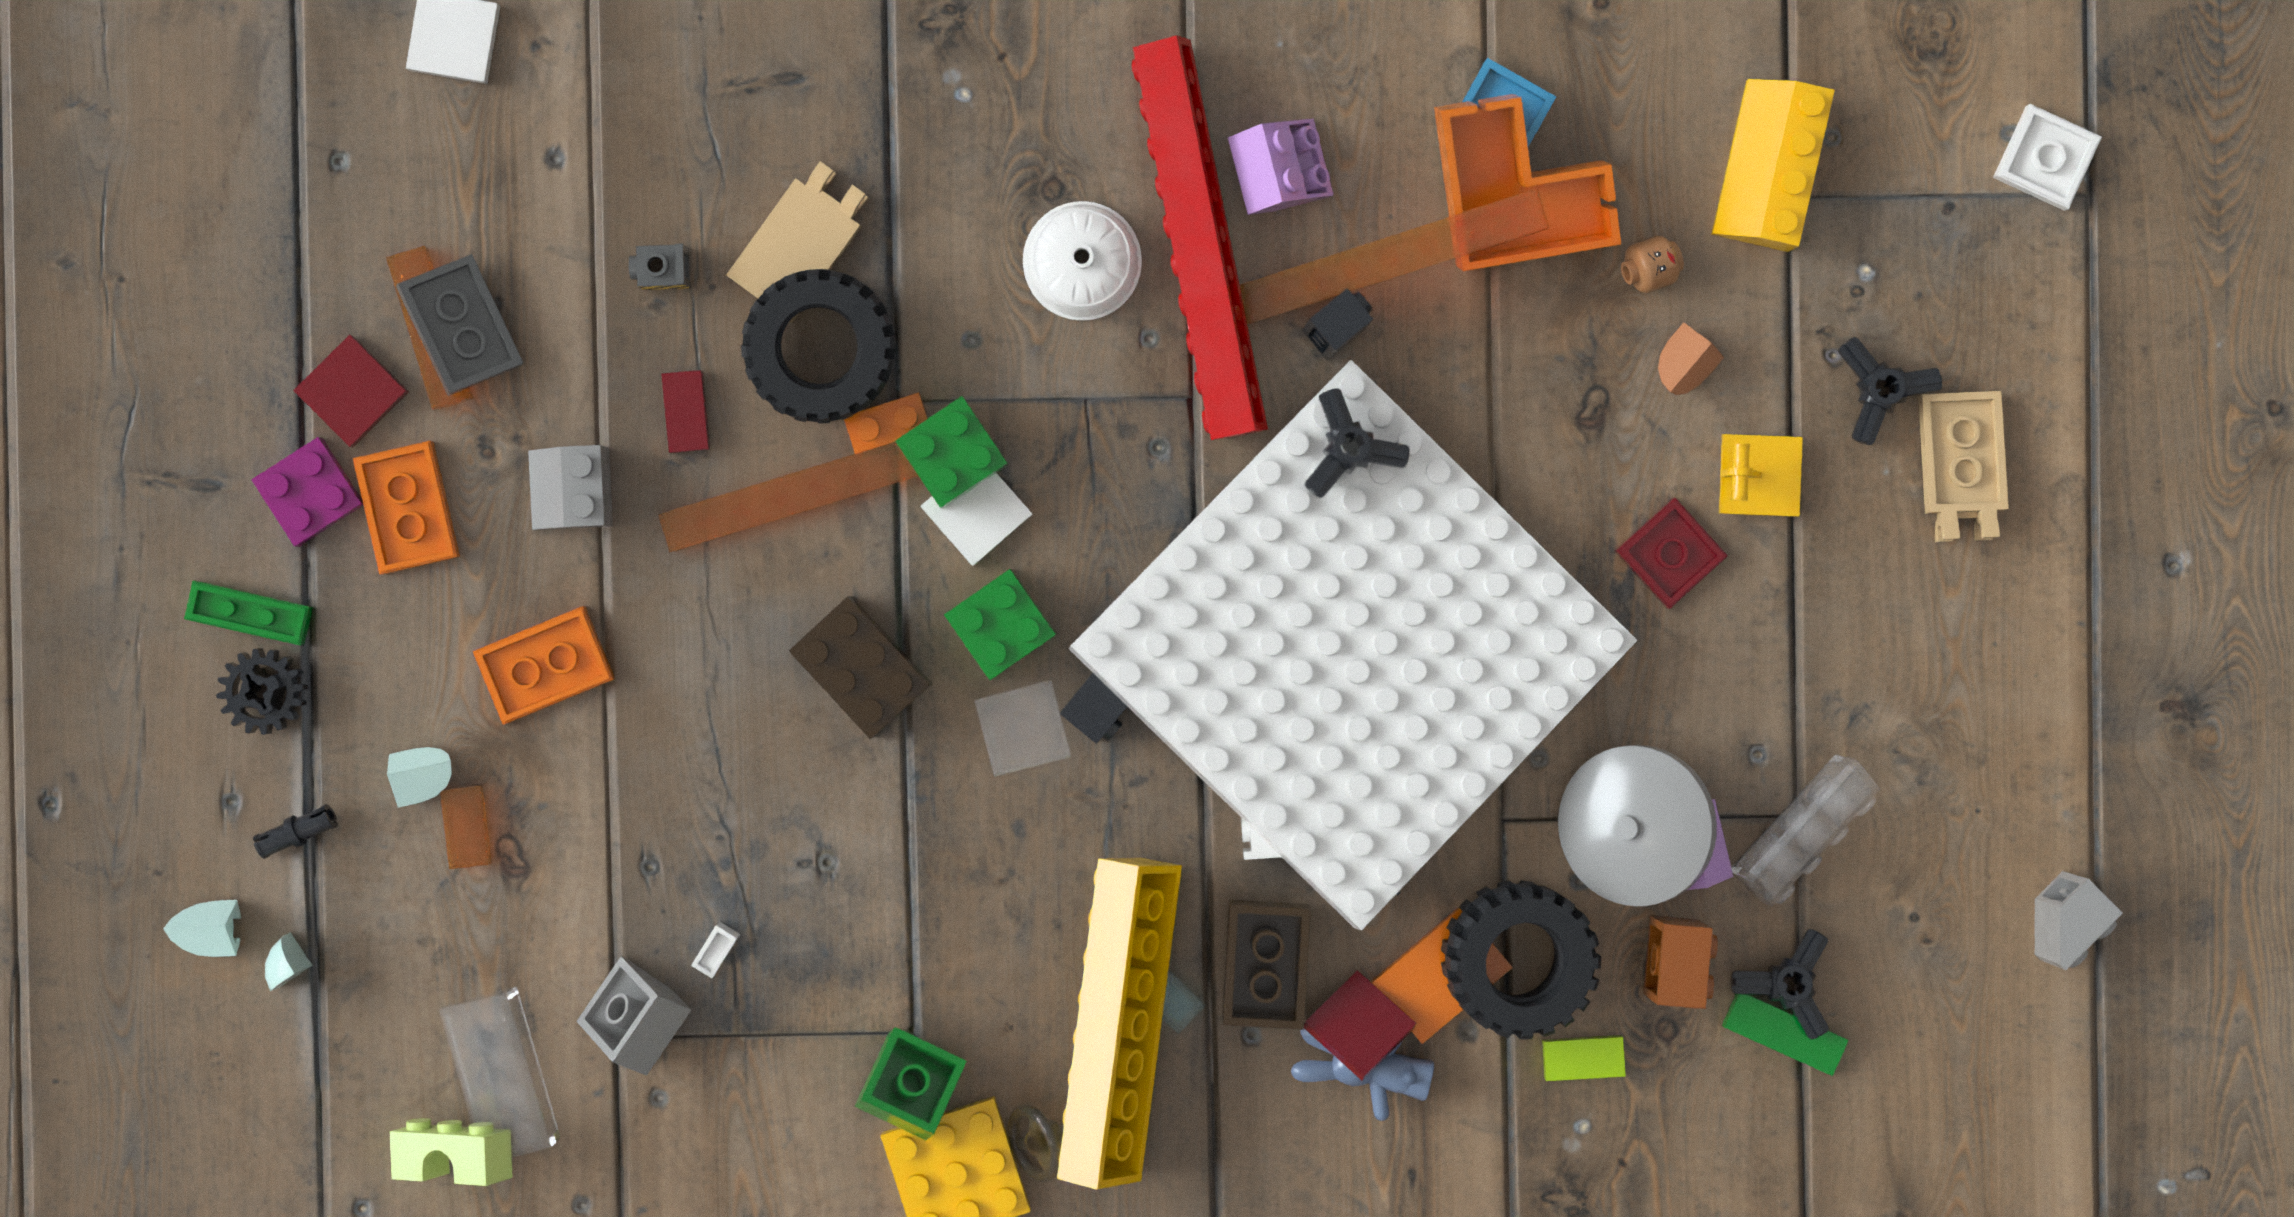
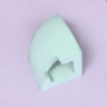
(418, 774)
(206, 928)
(285, 962)

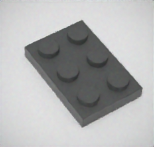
(459, 324)

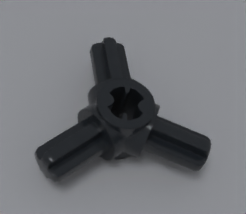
(1900, 386)
(1337, 461)
(1772, 983)

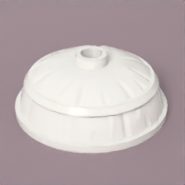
(1089, 288)

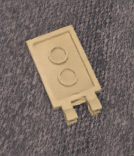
(800, 233)
(1963, 461)

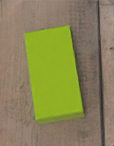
(1583, 1058)

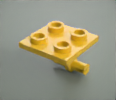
(1760, 475)

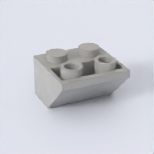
(2070, 919)

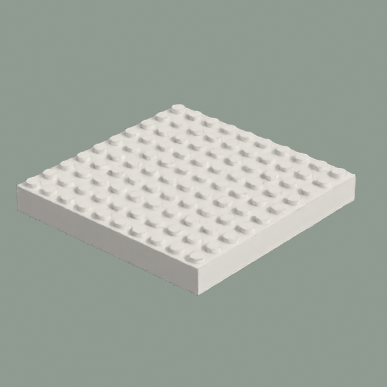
(1354, 654)

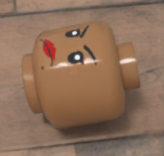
(1652, 264)

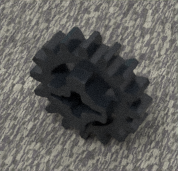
(253, 677)

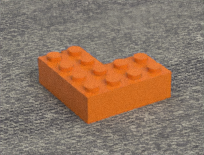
(1489, 161)

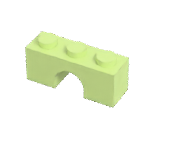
(476, 1152)

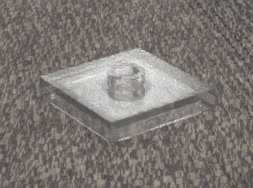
(1022, 728)

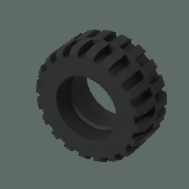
(764, 355)
(1561, 990)

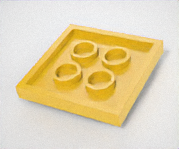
(960, 1168)

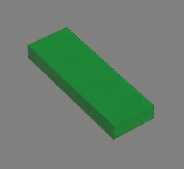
(248, 613)
(1783, 1033)

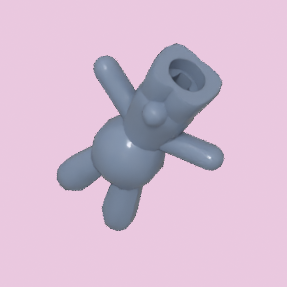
(1395, 1073)

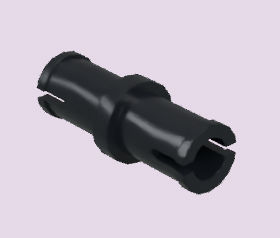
(295, 831)

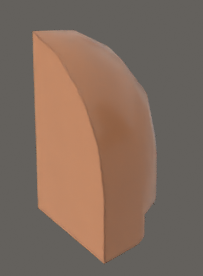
(1687, 360)

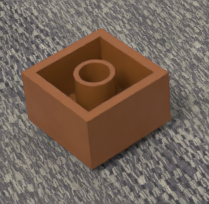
(1679, 962)

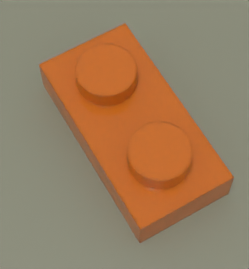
(885, 422)

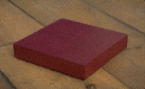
(351, 391)
(1671, 553)
(1359, 1025)

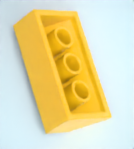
(1773, 163)

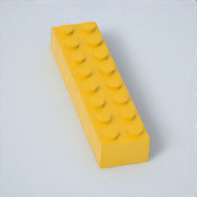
(1119, 1022)

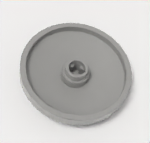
(1637, 825)

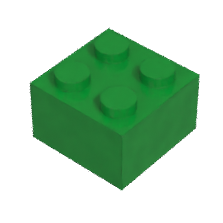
(951, 452)
(1000, 624)
(910, 1083)

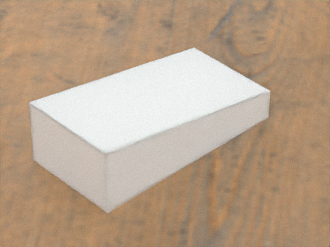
(715, 949)

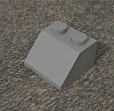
(570, 487)
(633, 1017)

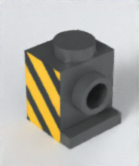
(675, 268)

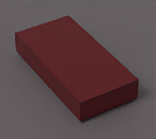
(685, 411)

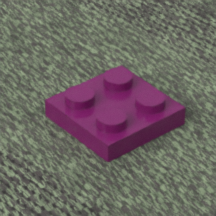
(308, 491)

